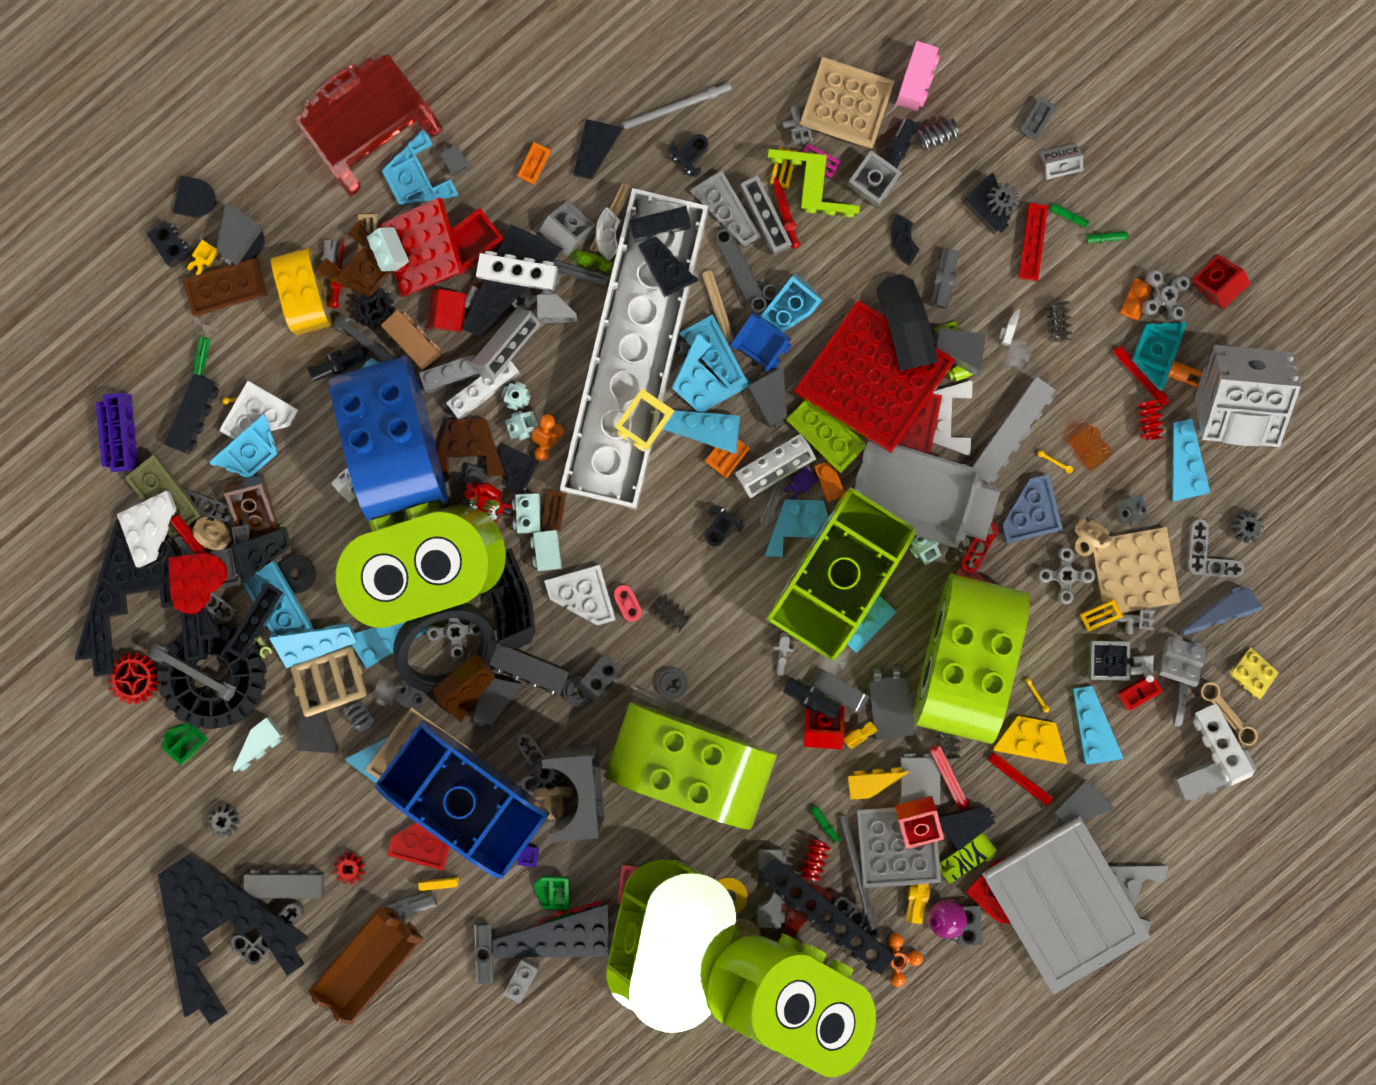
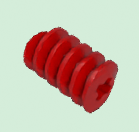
(1150, 420)
(815, 859)

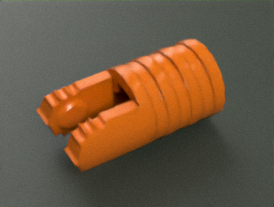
(1181, 373)

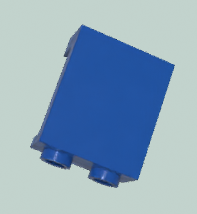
(762, 341)

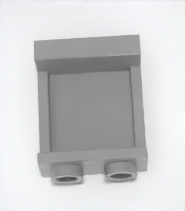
(922, 778)

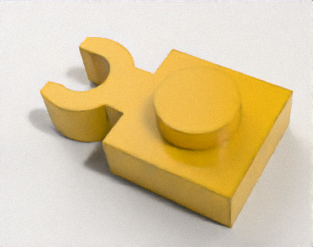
(205, 255)
(858, 736)

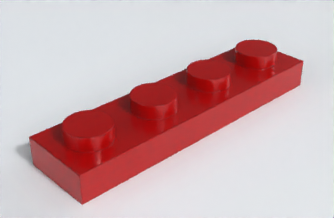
(1033, 242)

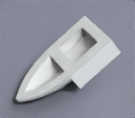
(1007, 333)

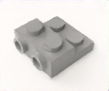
(1182, 660)

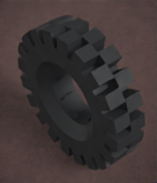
(213, 711)

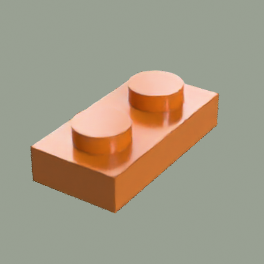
(534, 163)
(829, 481)

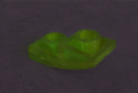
(589, 259)

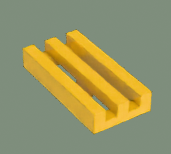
(783, 170)
(1116, 607)
(438, 883)

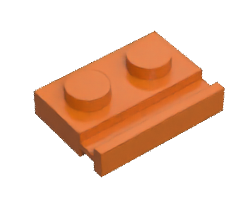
(724, 461)

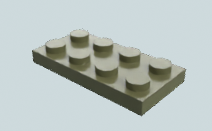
(153, 479)

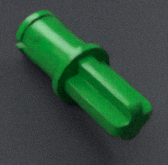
(201, 356)

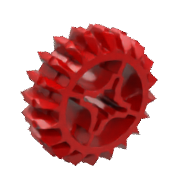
(130, 660)

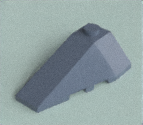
(1232, 605)

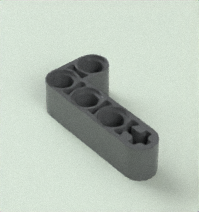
(259, 945)

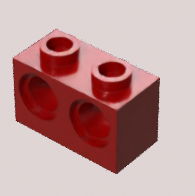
(1138, 693)

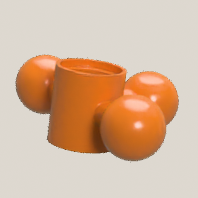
(546, 436)
(914, 958)

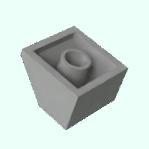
(874, 179)
(567, 227)
(553, 309)

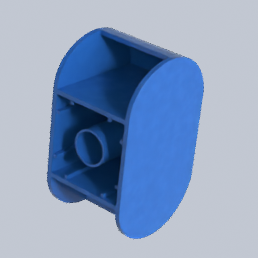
(387, 438)
(461, 800)

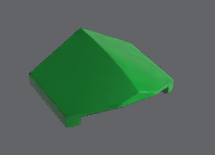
(183, 742)
(553, 892)

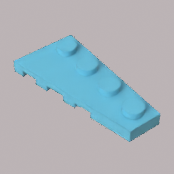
(1094, 730)

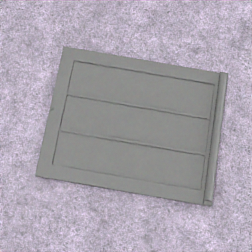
(1066, 905)

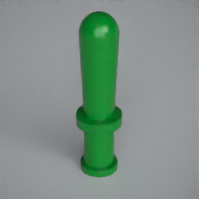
(1059, 210)
(1114, 236)
(819, 816)

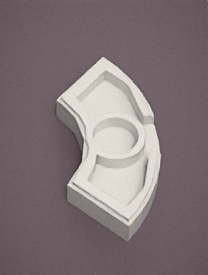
(606, 234)

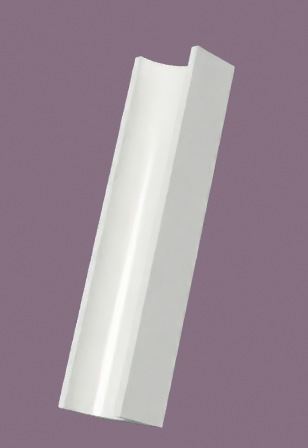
(630, 355)

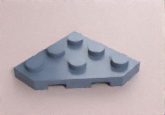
(1033, 512)

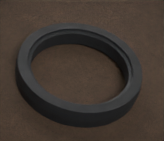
(413, 627)

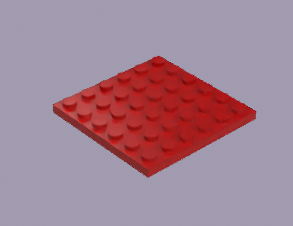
(862, 383)

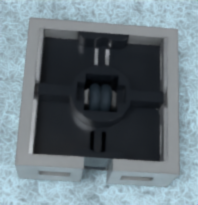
(1108, 667)

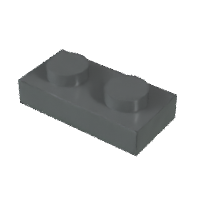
(1037, 118)

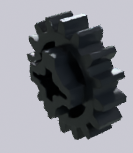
(370, 315)

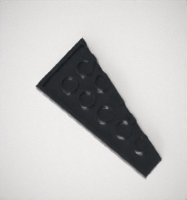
(497, 297)
(563, 936)

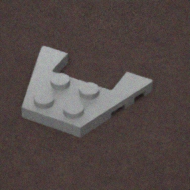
(1131, 880)

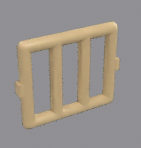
(343, 697)

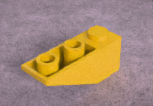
(867, 785)

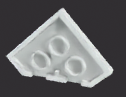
(251, 405)
(147, 526)
(583, 594)

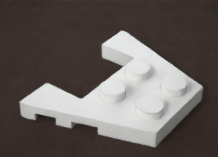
(943, 428)

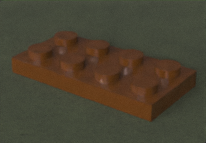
(225, 287)

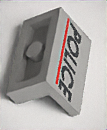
(1062, 161)

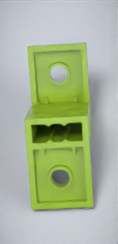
(812, 182)

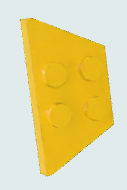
(1032, 739)

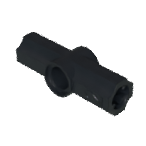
(900, 142)
(336, 362)
(812, 698)

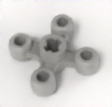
(1165, 295)
(1058, 575)
(446, 631)

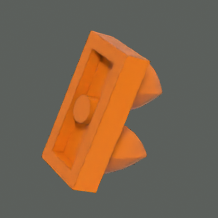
(1136, 296)

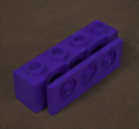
(122, 424)

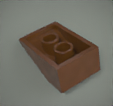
(251, 505)

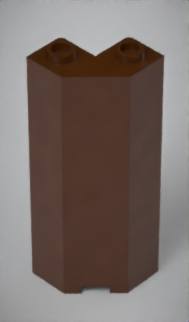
(365, 965)

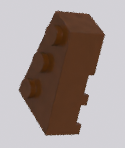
(464, 686)

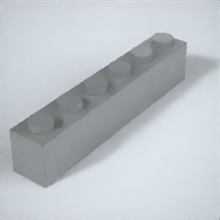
(1012, 429)

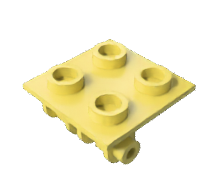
(1254, 673)

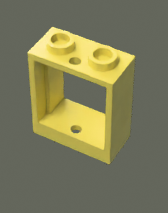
(655, 403)

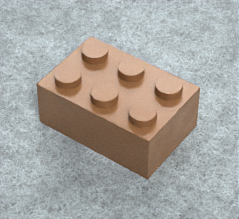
(412, 339)

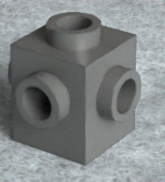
(1131, 510)
(410, 697)

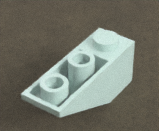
(259, 739)

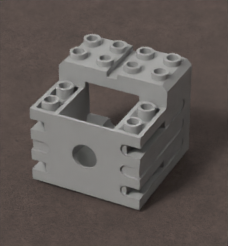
(1246, 403)

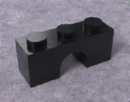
(662, 222)

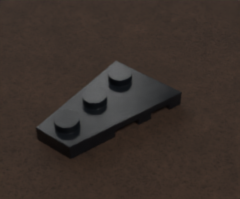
(595, 145)
(666, 269)
(259, 550)

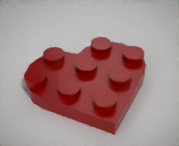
(194, 580)
(983, 895)

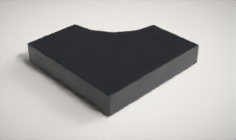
(518, 468)

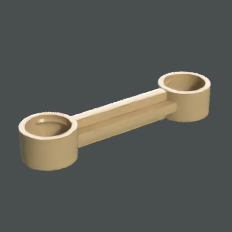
(1228, 714)

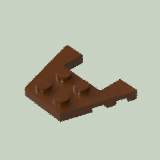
(362, 272)
(469, 439)

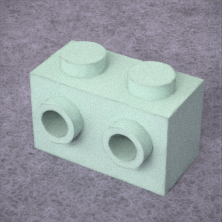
(387, 249)
(527, 513)
(547, 550)

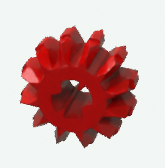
(349, 860)

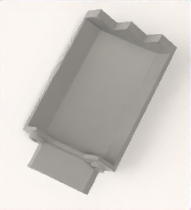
(928, 493)

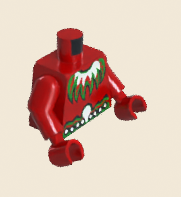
(487, 499)

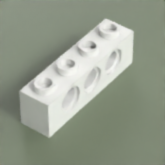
(486, 271)
(480, 391)
(1213, 716)

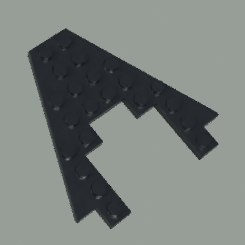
(123, 578)
(199, 902)

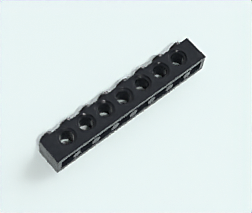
(883, 955)

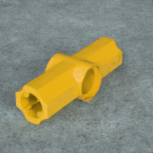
(918, 897)

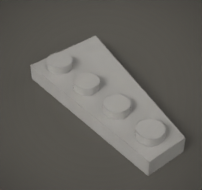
(726, 207)

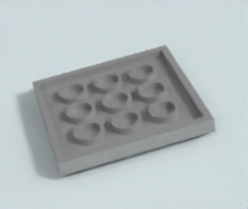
(885, 856)

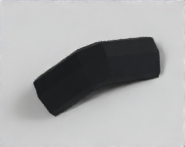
(907, 322)
(512, 606)

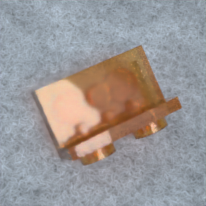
(1090, 447)

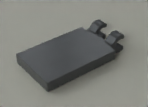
(890, 704)

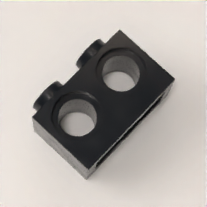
(166, 246)

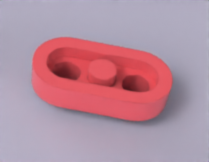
(627, 603)

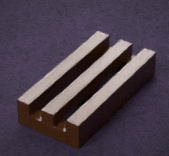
(561, 511)

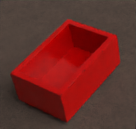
(475, 236)

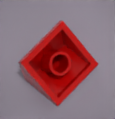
(446, 310)

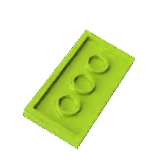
(827, 435)

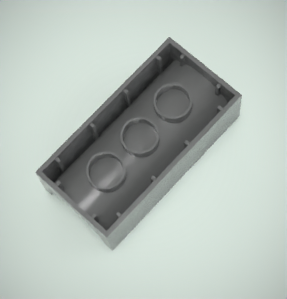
(583, 769)

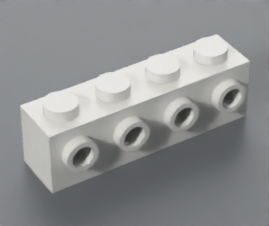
(775, 465)

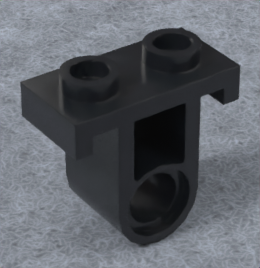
(688, 155)
(722, 525)

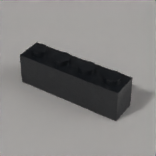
(191, 414)
(255, 621)

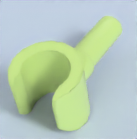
(262, 645)

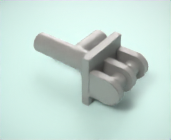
(801, 133)
(1131, 619)
(783, 646)
(1142, 665)

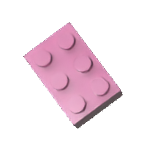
(918, 76)

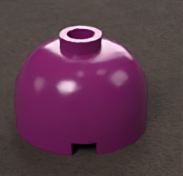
(947, 919)

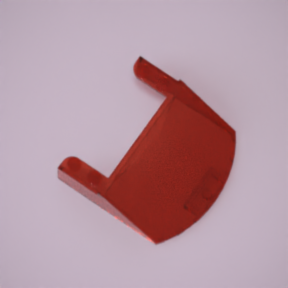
(360, 113)

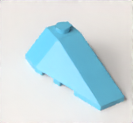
(792, 304)

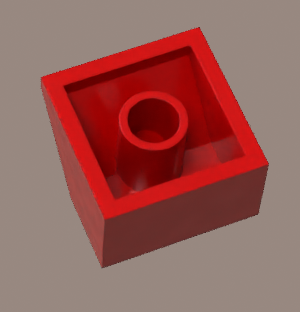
(1221, 281)
(823, 731)
(919, 822)

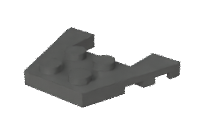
(240, 534)

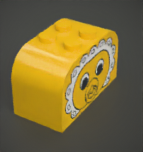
(301, 291)

